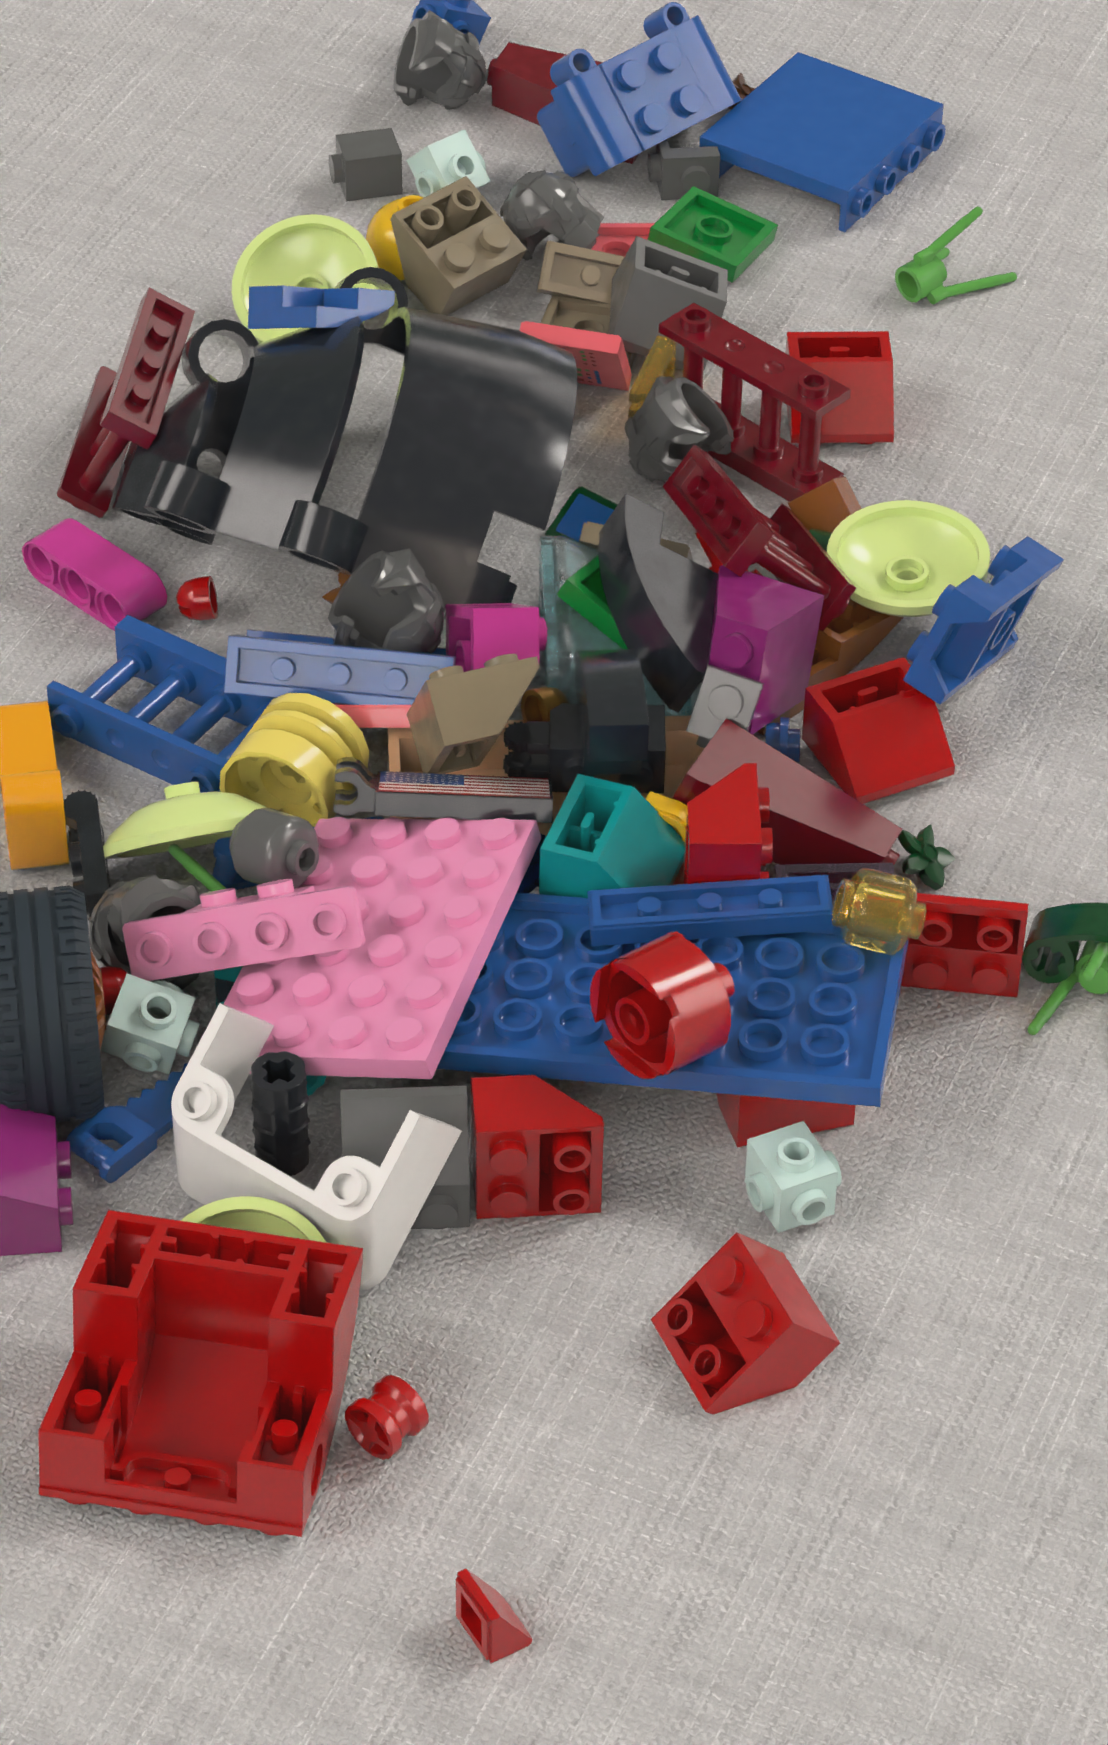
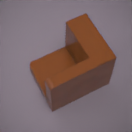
(826, 505)

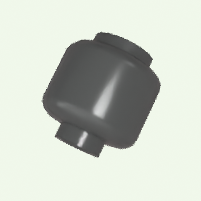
(274, 847)

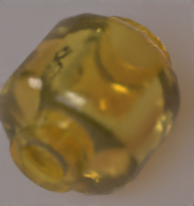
(878, 911)

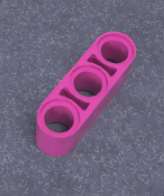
(93, 573)

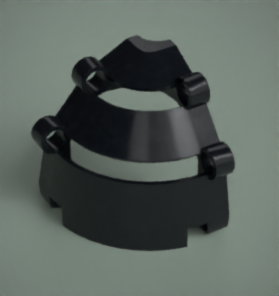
(470, 435)

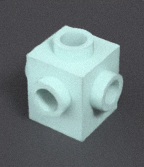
(446, 163)
(150, 1025)
(791, 1177)

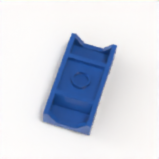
(978, 620)

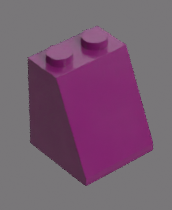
(765, 635)
(30, 1189)

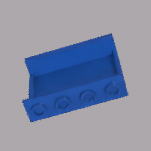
(829, 134)

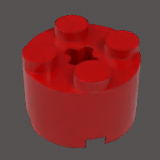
(662, 1005)

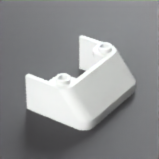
(354, 1199)

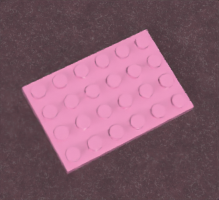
(429, 918)

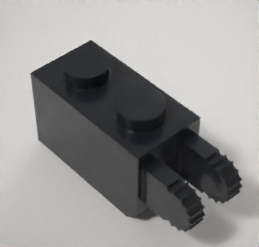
(554, 751)

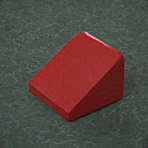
(488, 1618)

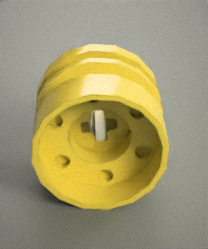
(293, 757)

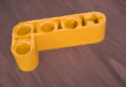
(31, 787)

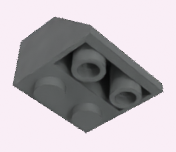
(654, 286)

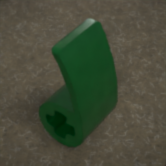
(1057, 937)

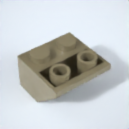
(454, 247)
(465, 712)

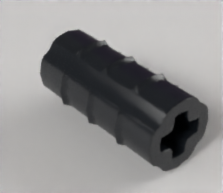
(280, 1111)

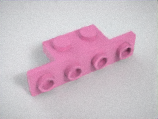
(245, 930)

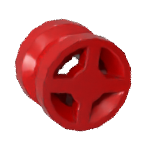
(386, 1417)

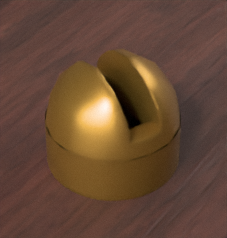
(539, 701)

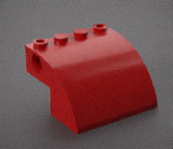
(202, 1373)

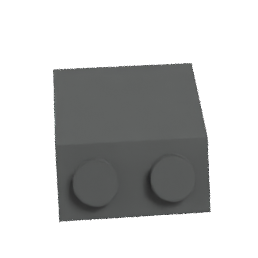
(372, 1122)

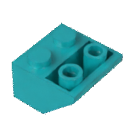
(607, 841)

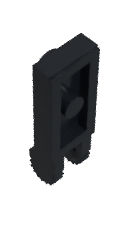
(86, 846)

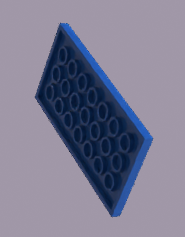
(804, 1011)

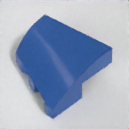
(313, 307)

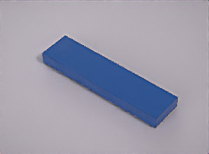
(710, 909)

